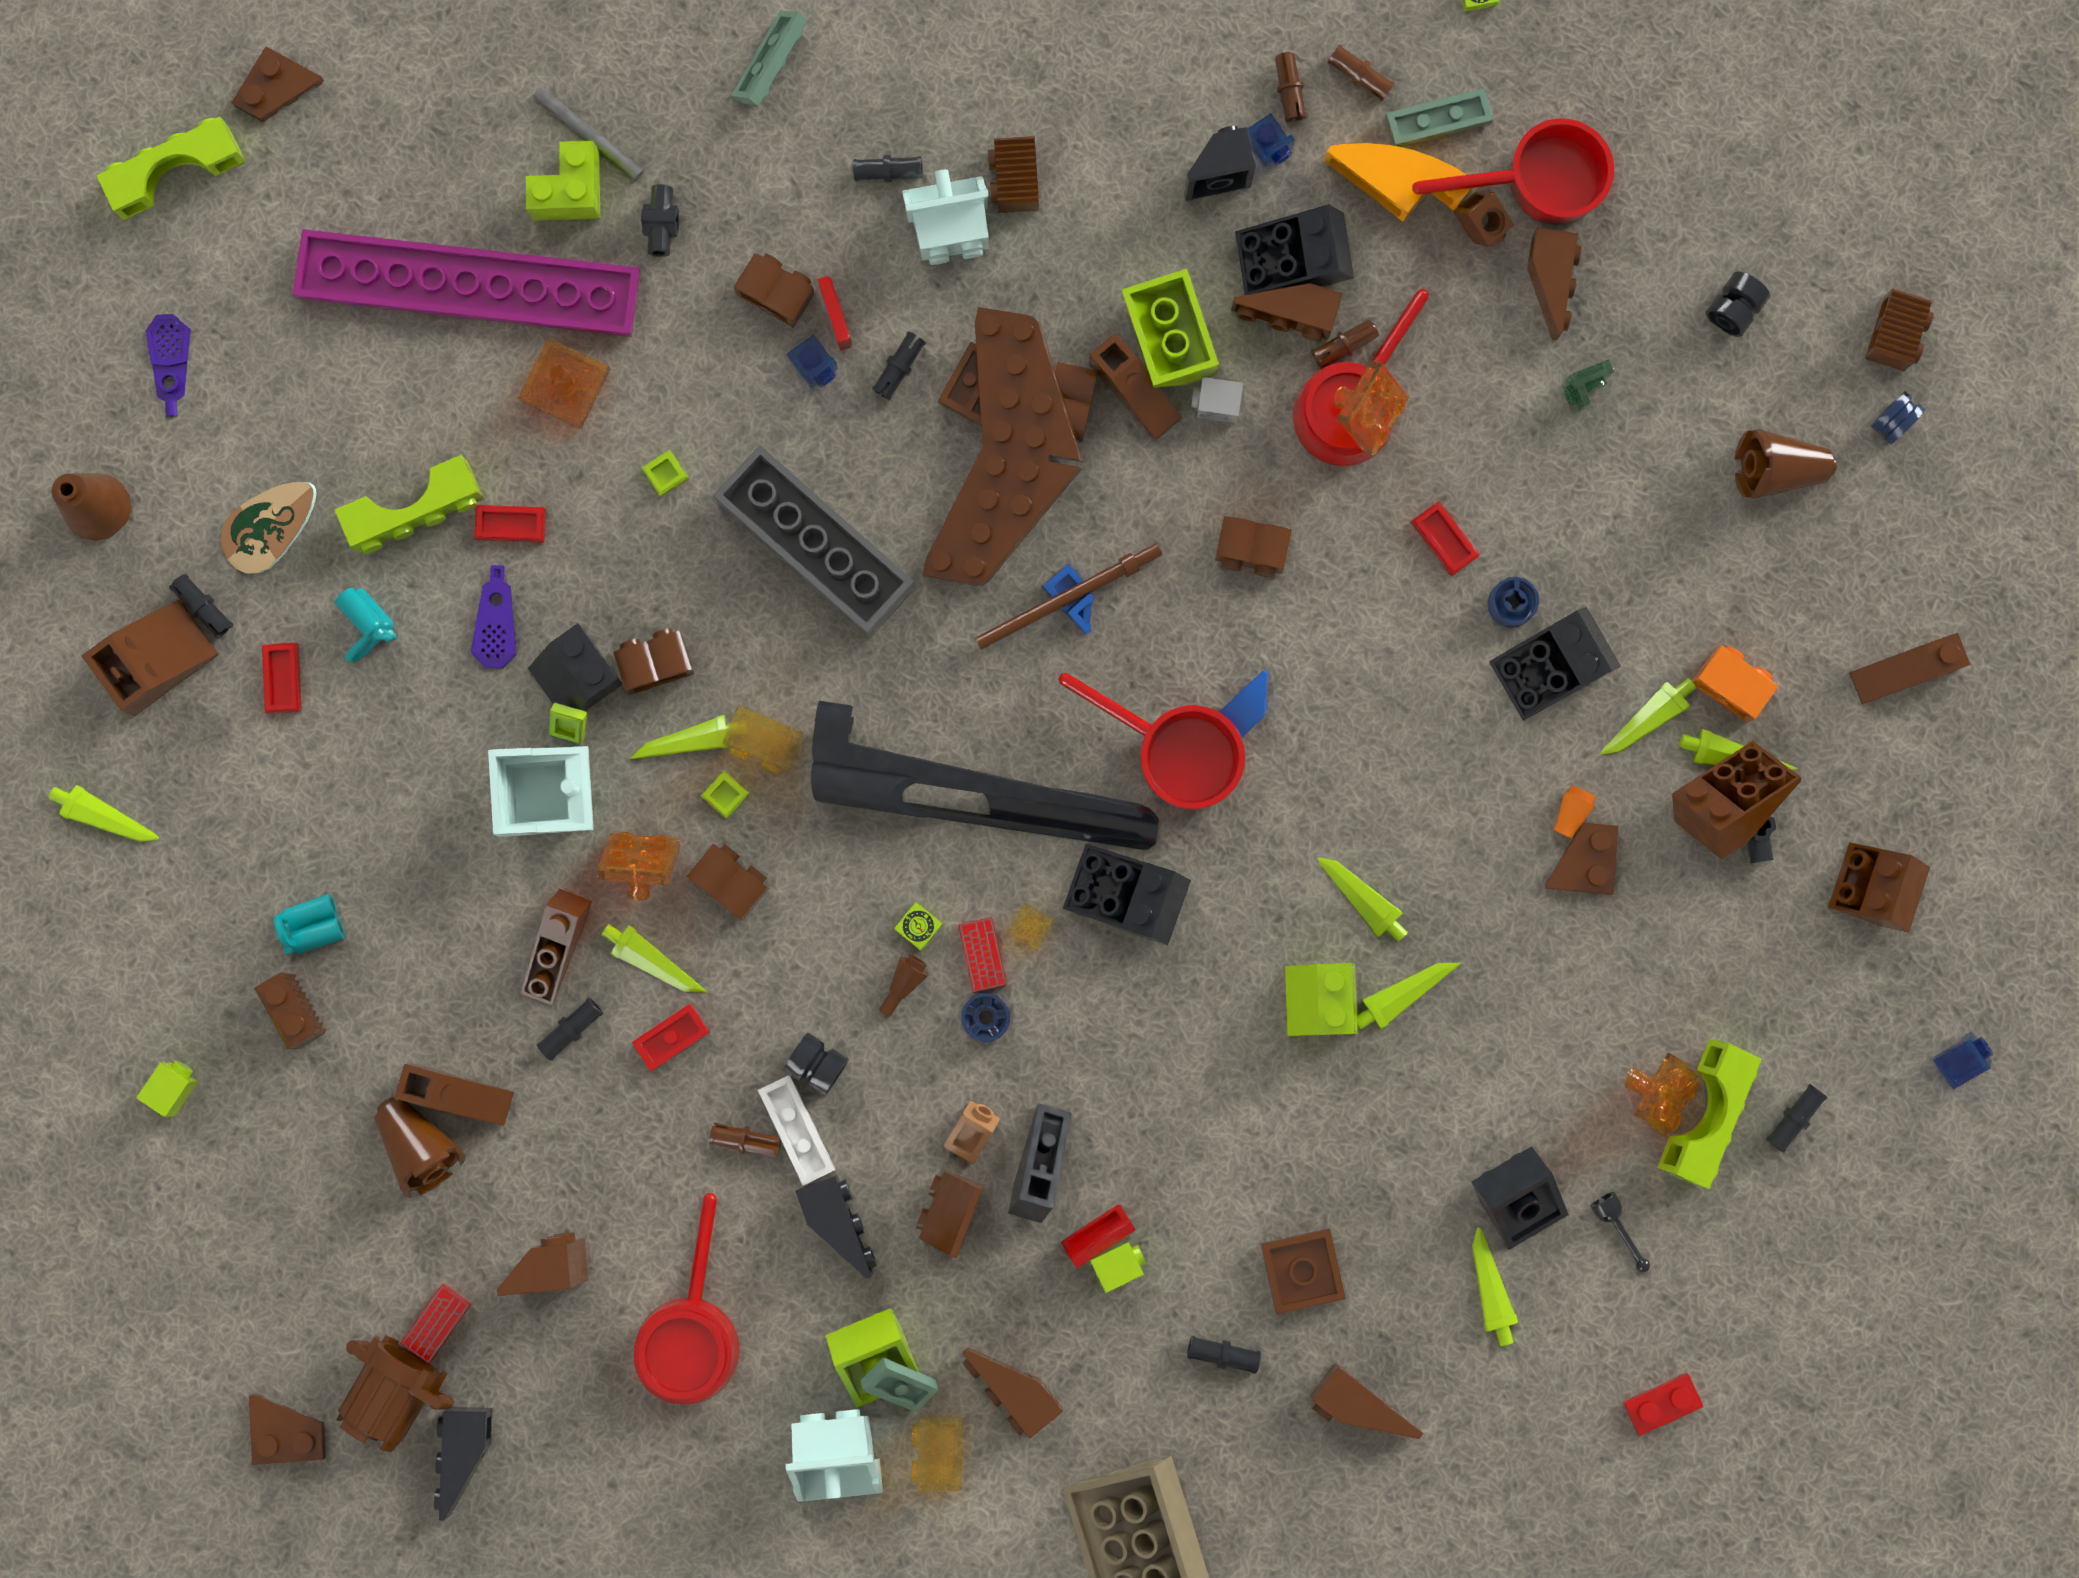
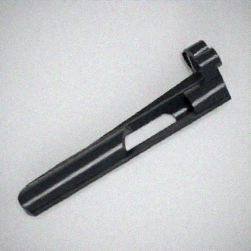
(877, 778)

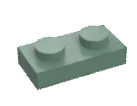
(899, 1385)

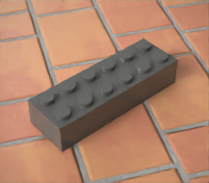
(814, 541)

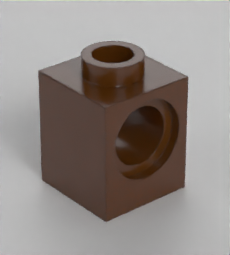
(1471, 214)

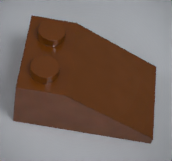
(950, 1212)

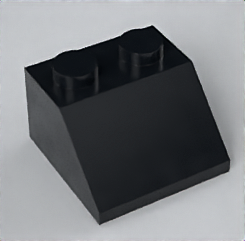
(1223, 165)
(574, 670)
(1520, 1197)

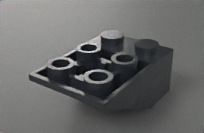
(1295, 251)
(1555, 663)
(1127, 894)

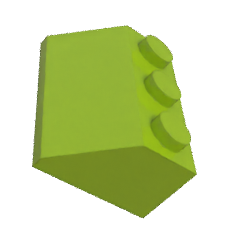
(1171, 330)

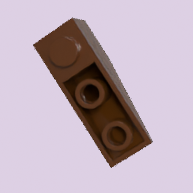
(1550, 271)
(1299, 307)
(1133, 386)
(555, 945)
(453, 1094)
(1022, 1394)

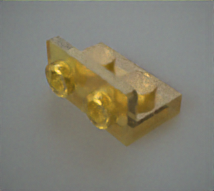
(761, 738)
(939, 1453)

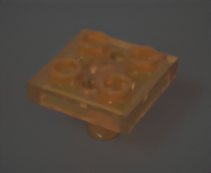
(561, 381)
(1371, 407)
(638, 861)
(1664, 1094)

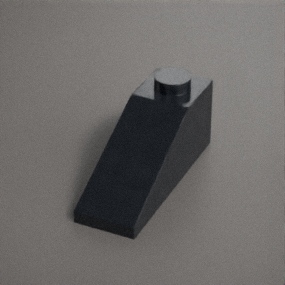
(1040, 1164)

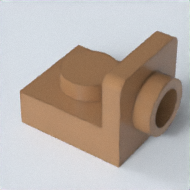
(972, 1131)

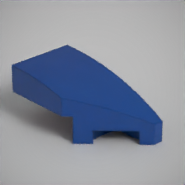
(1079, 610)
(1249, 704)

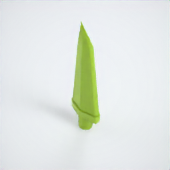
(1658, 710)
(695, 738)
(1711, 748)
(90, 810)
(1372, 907)
(639, 952)
(1393, 1000)
(1495, 1302)

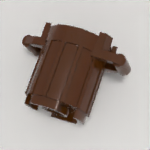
(389, 1392)

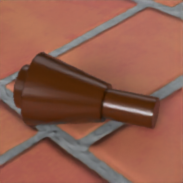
(907, 976)

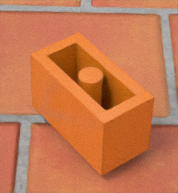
(1735, 683)

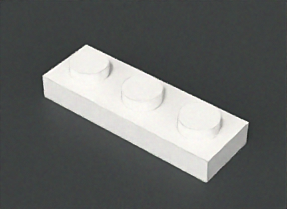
(796, 1130)

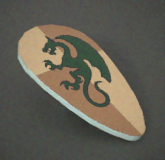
(266, 526)

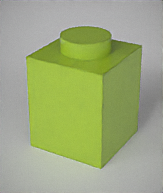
(168, 1088)
(1118, 1265)

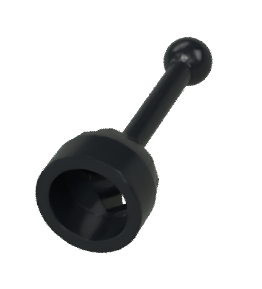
(1610, 1212)

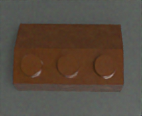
(551, 1266)

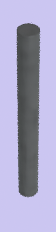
(588, 133)

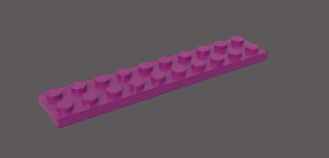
(466, 283)

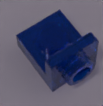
(1270, 141)
(813, 362)
(1964, 1060)

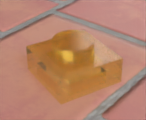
(1030, 926)

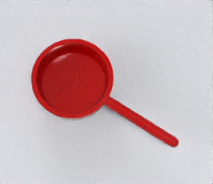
(1555, 174)
(1314, 406)
(1187, 754)
(687, 1344)

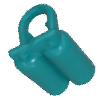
(367, 618)
(309, 925)

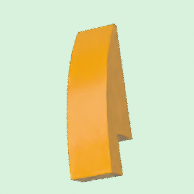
(1389, 173)

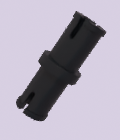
(888, 168)
(899, 365)
(201, 605)
(570, 1029)
(1796, 1118)
(1223, 1354)

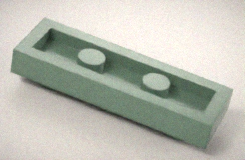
(769, 58)
(1439, 118)

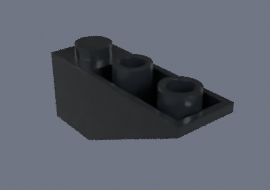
(830, 1217)
(464, 1443)

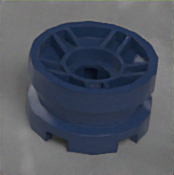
(1898, 417)
(1502, 611)
(975, 1007)

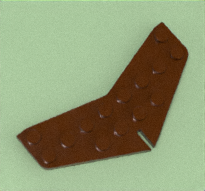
(1013, 475)

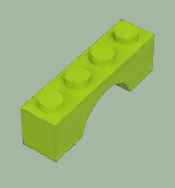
(133, 183)
(449, 489)
(1728, 1078)

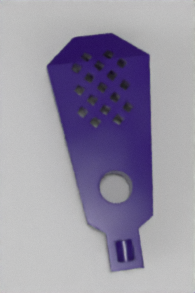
(170, 365)
(495, 616)

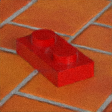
(671, 1037)
(1663, 1404)

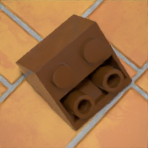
(1879, 886)

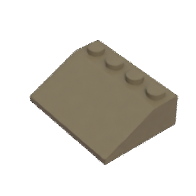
(1136, 1523)

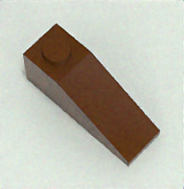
(1910, 668)
(1354, 1404)

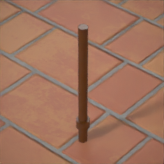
(1127, 566)

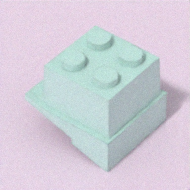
(949, 217)
(540, 790)
(833, 1457)

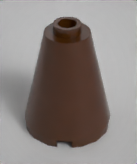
(1780, 464)
(92, 504)
(415, 1147)

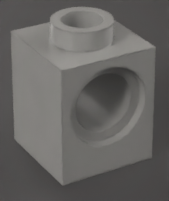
(1217, 400)

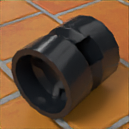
(1736, 311)
(815, 1064)

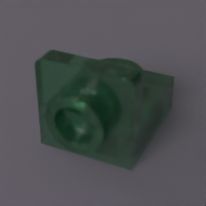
(1589, 378)

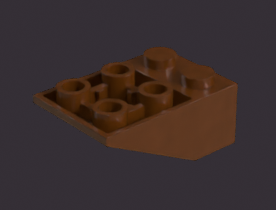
(150, 657)
(1733, 799)

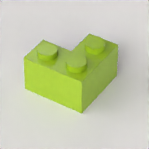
(573, 192)

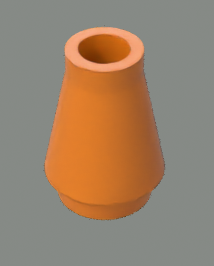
(1573, 810)

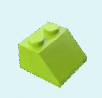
(1321, 999)
(862, 1345)

